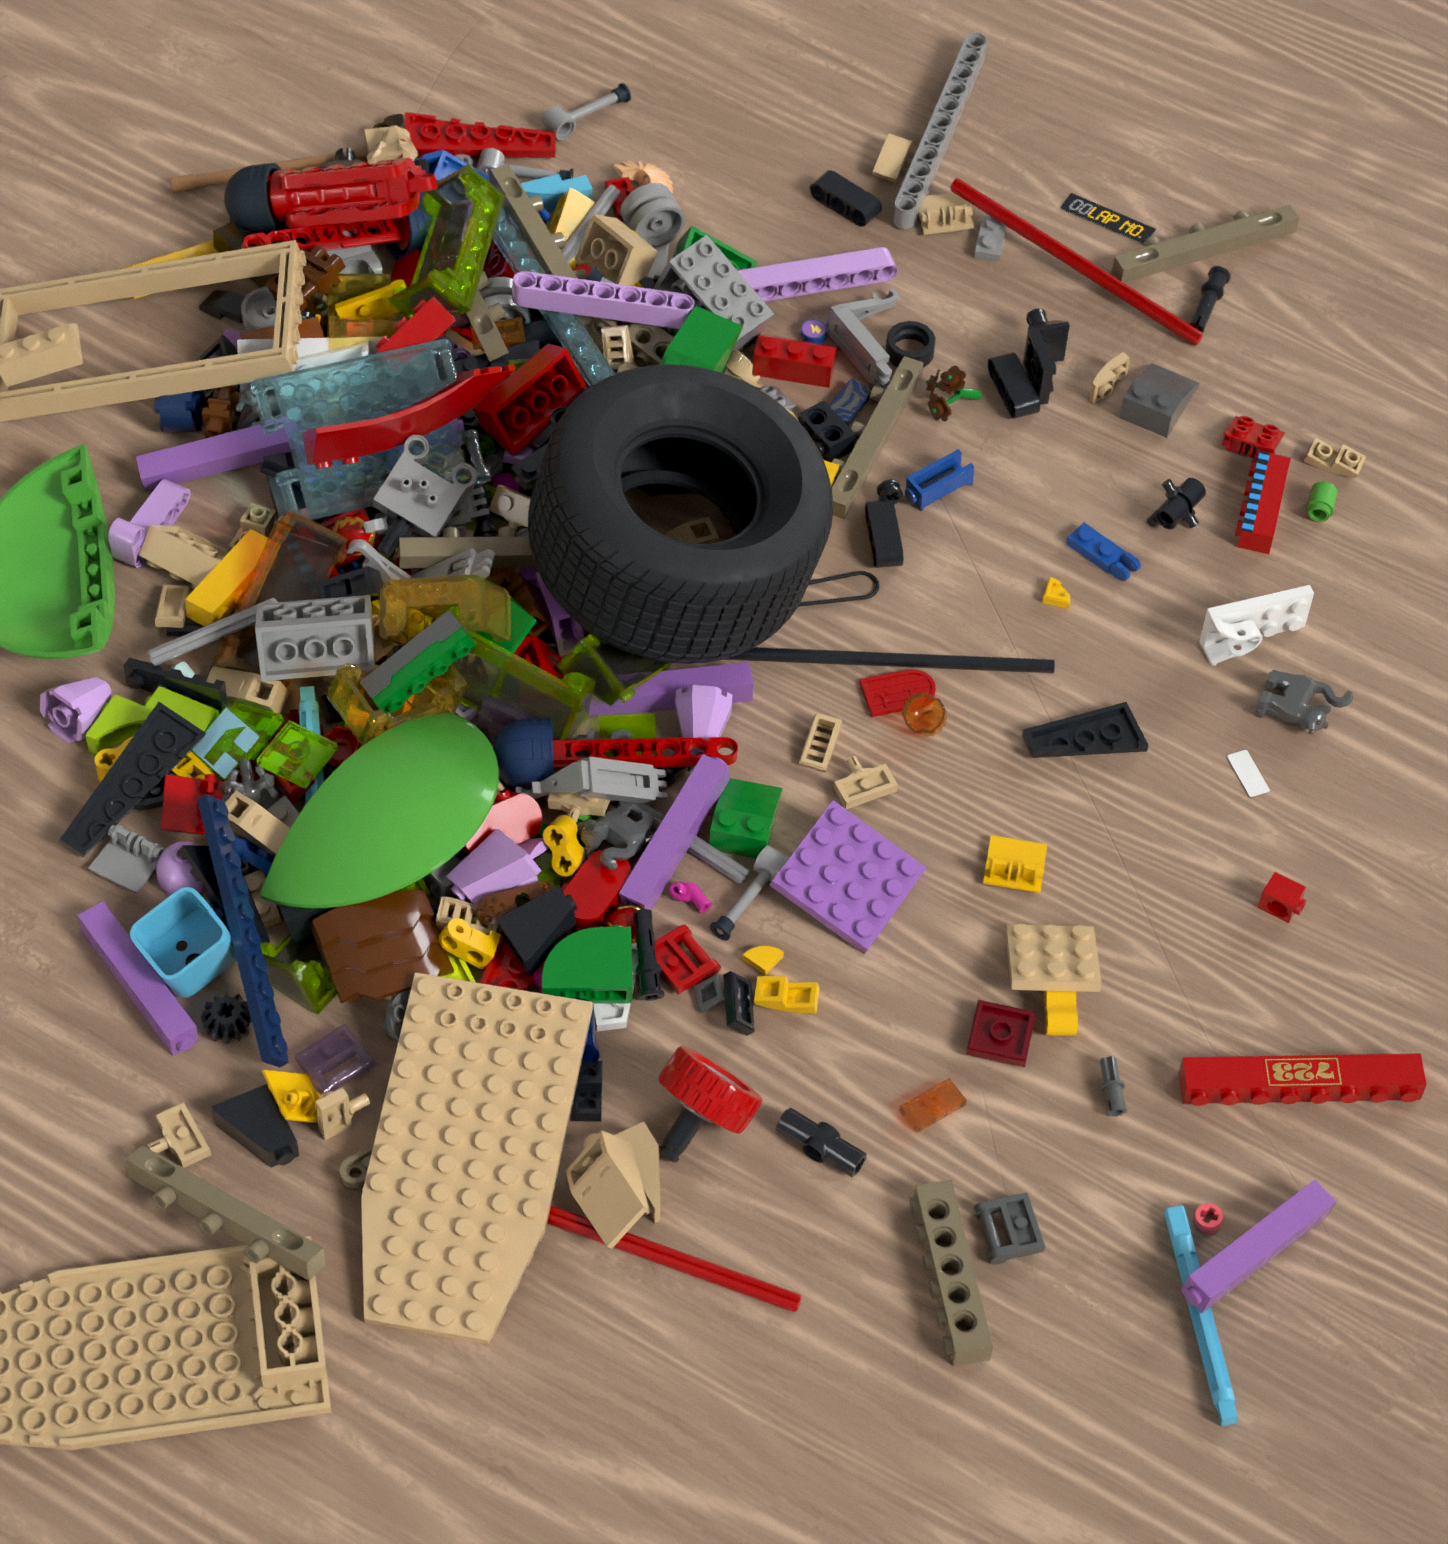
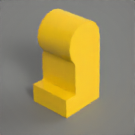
(469, 943)

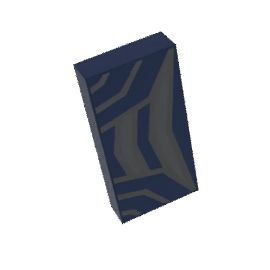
(851, 400)

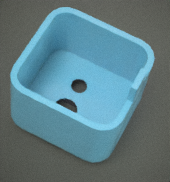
(191, 920)

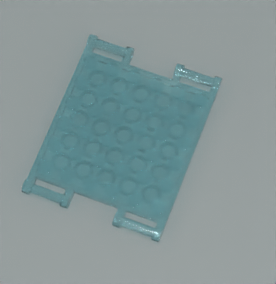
(353, 393)

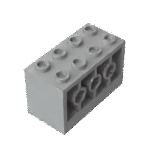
(716, 287)
(314, 637)

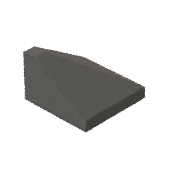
(709, 993)

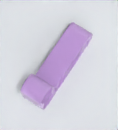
(160, 508)

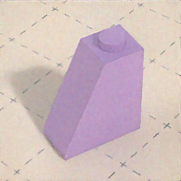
(492, 868)

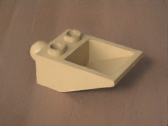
(608, 1185)

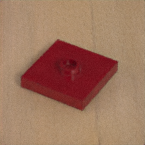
(1001, 1033)

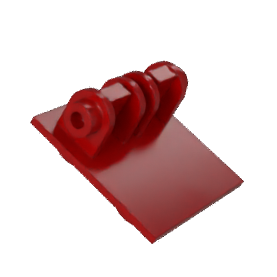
(1245, 430)
(180, 802)

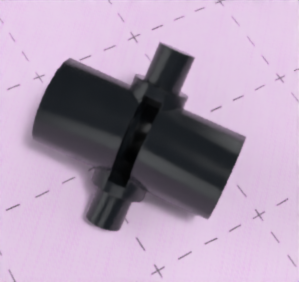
(1178, 504)

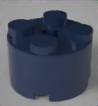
(180, 411)

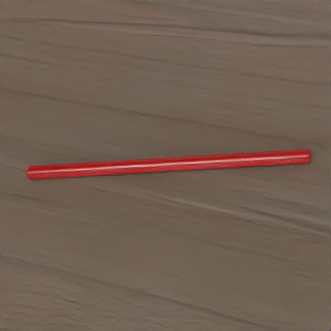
(1076, 262)
(681, 1261)

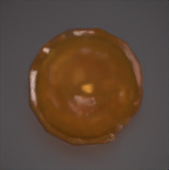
(924, 714)

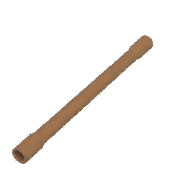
(192, 181)

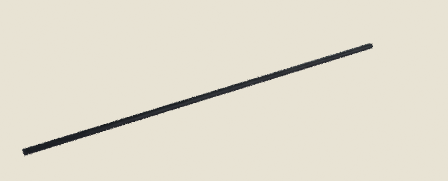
(843, 657)

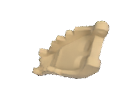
(393, 145)

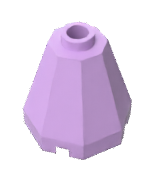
(74, 707)
(702, 712)

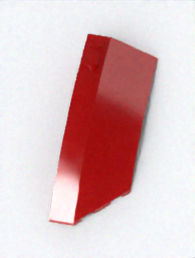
(366, 437)

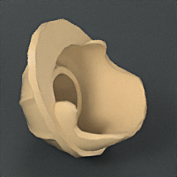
(741, 368)

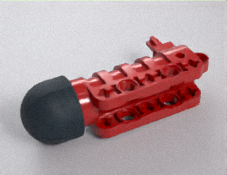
(270, 198)

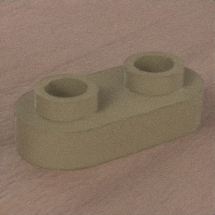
(356, 1164)

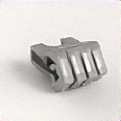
(358, 259)

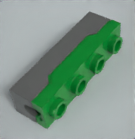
(418, 663)

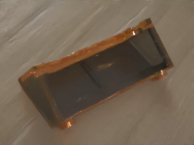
(288, 570)

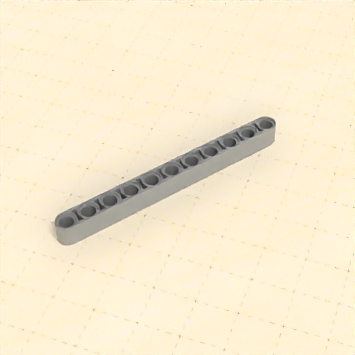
(939, 131)

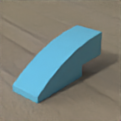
(553, 188)

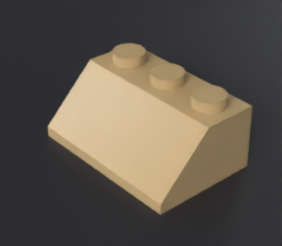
(615, 251)
(40, 354)
(181, 553)

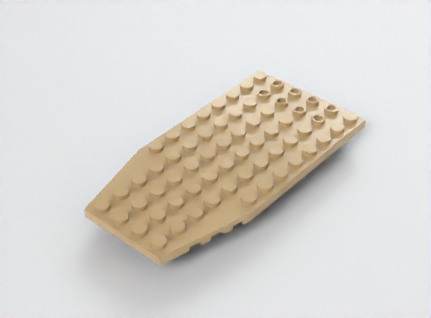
(467, 1153)
(159, 1350)

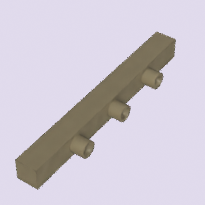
(525, 215)
(1204, 243)
(483, 322)
(874, 435)
(427, 551)
(225, 1213)

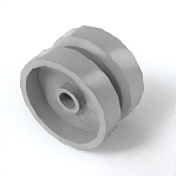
(653, 214)
(501, 291)
(258, 309)

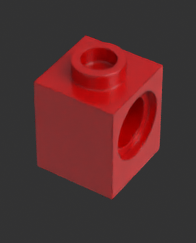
(1282, 897)

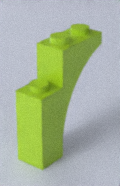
(123, 717)

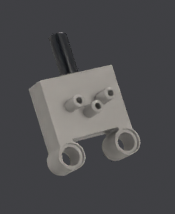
(418, 496)

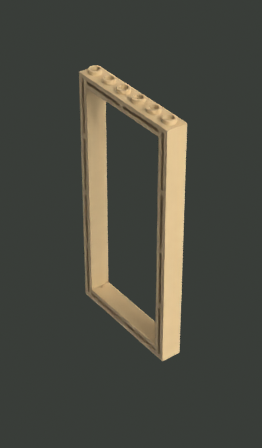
(149, 279)

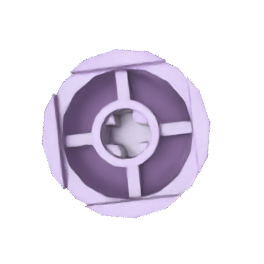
(174, 872)

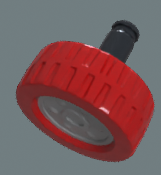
(707, 1095)

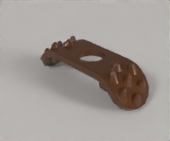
(503, 902)

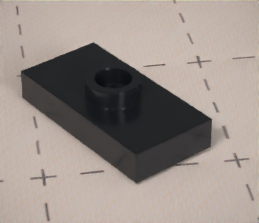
(738, 1003)

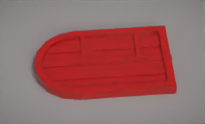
(890, 691)

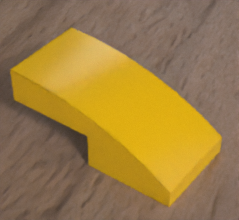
(786, 996)

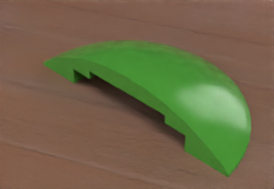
(56, 562)
(387, 815)

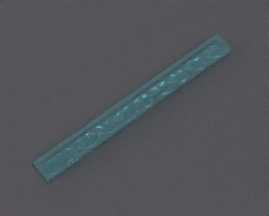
(565, 326)

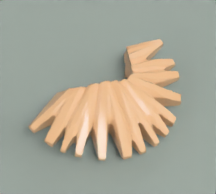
(643, 174)

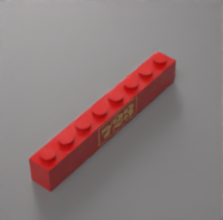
(1302, 1079)

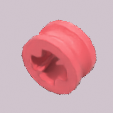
(1214, 1225)

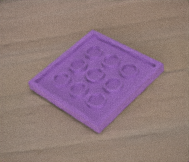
(848, 876)

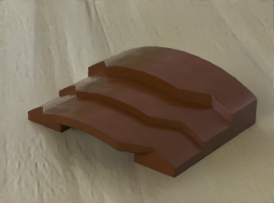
(380, 945)

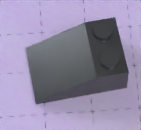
(1157, 399)

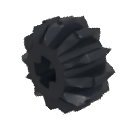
(226, 1017)

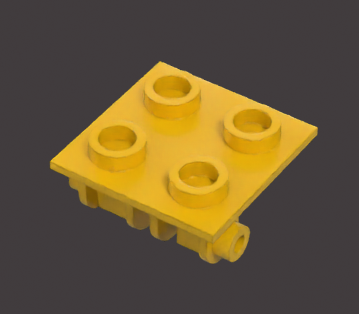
(1015, 864)
(293, 1095)

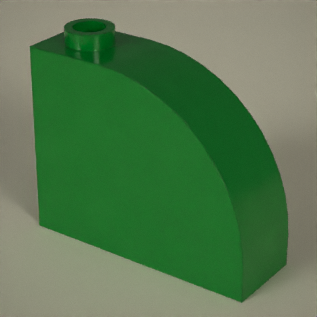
(591, 966)

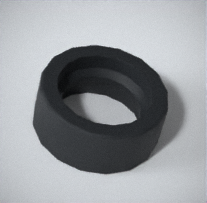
(914, 331)

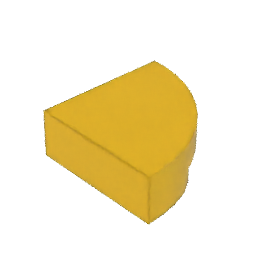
(1056, 594)
(763, 958)

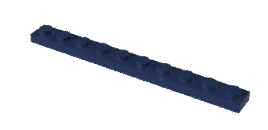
(243, 931)

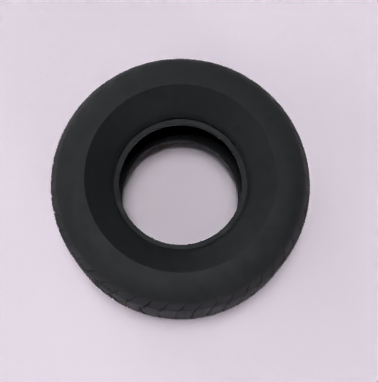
(694, 433)

